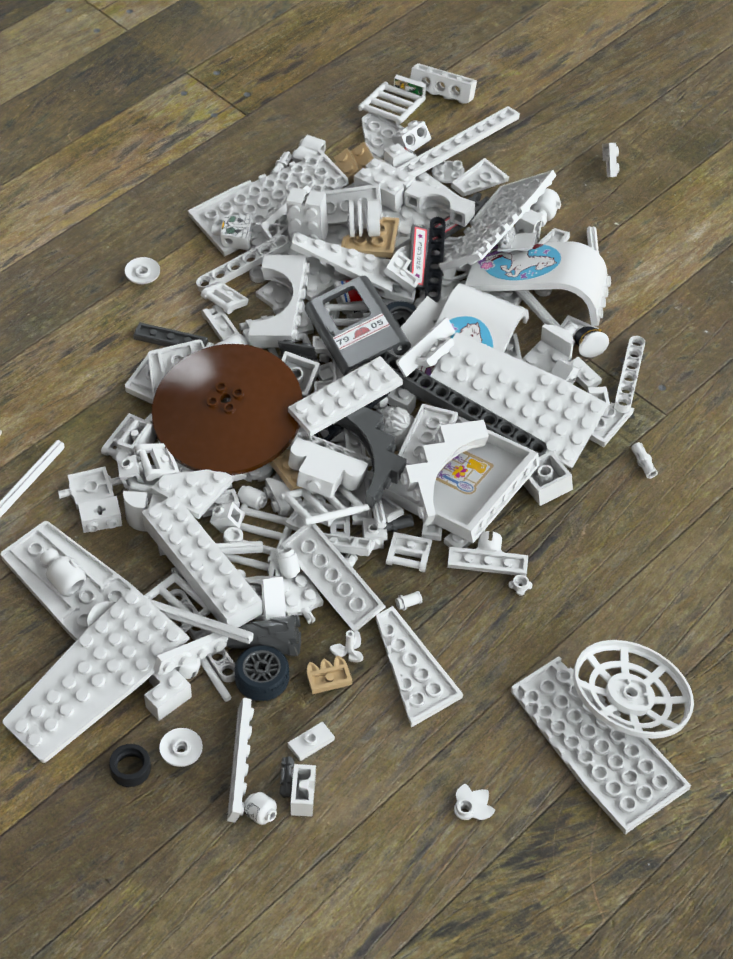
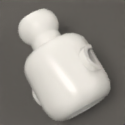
(547, 205)
(62, 572)

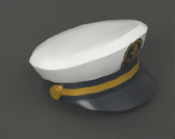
(591, 341)

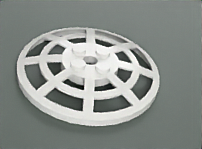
(641, 692)

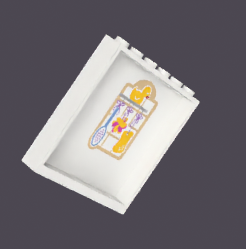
(474, 485)

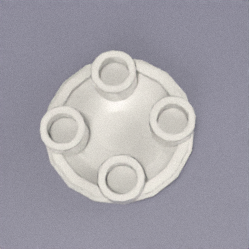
(448, 171)

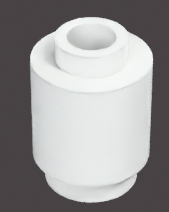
(252, 497)
(288, 562)

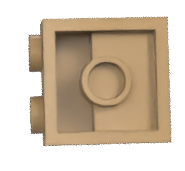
(353, 161)

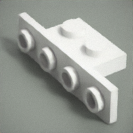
(428, 348)

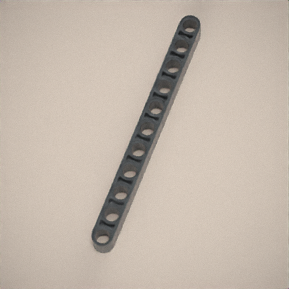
(466, 405)

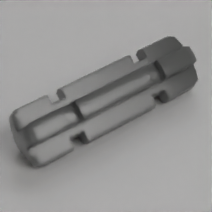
(286, 776)

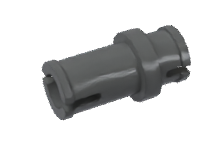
(399, 523)

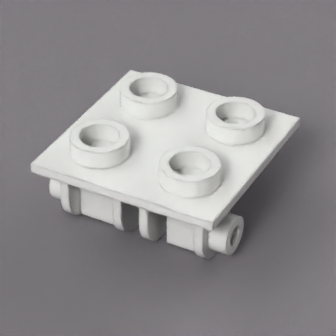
(513, 241)

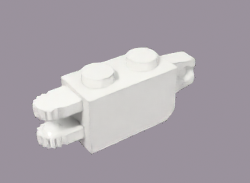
(138, 433)

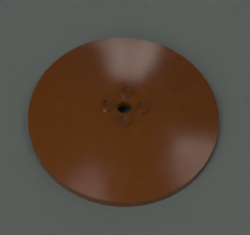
(233, 434)

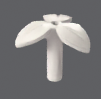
(353, 642)

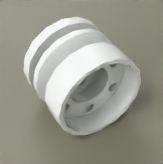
(364, 218)

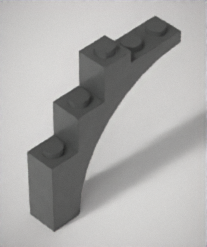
(387, 466)

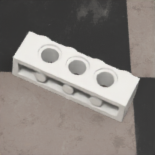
(466, 85)

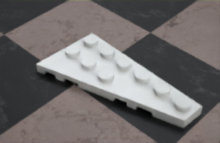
(419, 677)

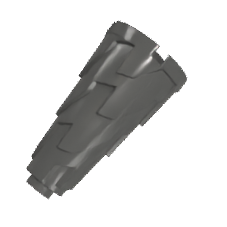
(277, 632)

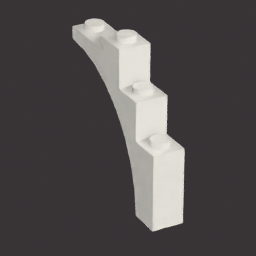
(450, 442)

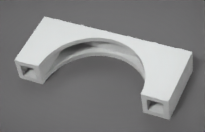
(291, 272)

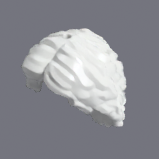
(397, 423)

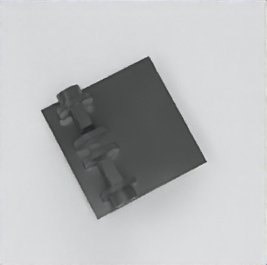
(304, 349)

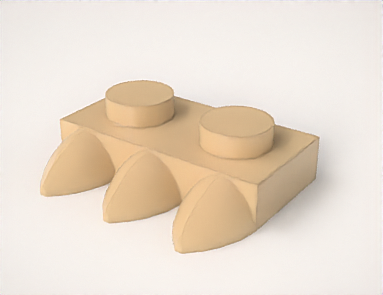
(328, 676)

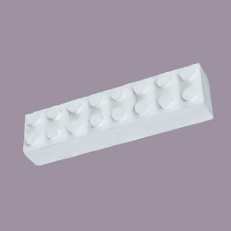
(201, 562)

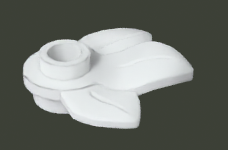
(474, 802)

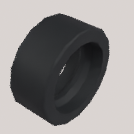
(130, 750)

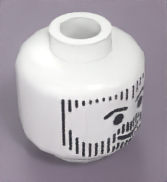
(260, 808)

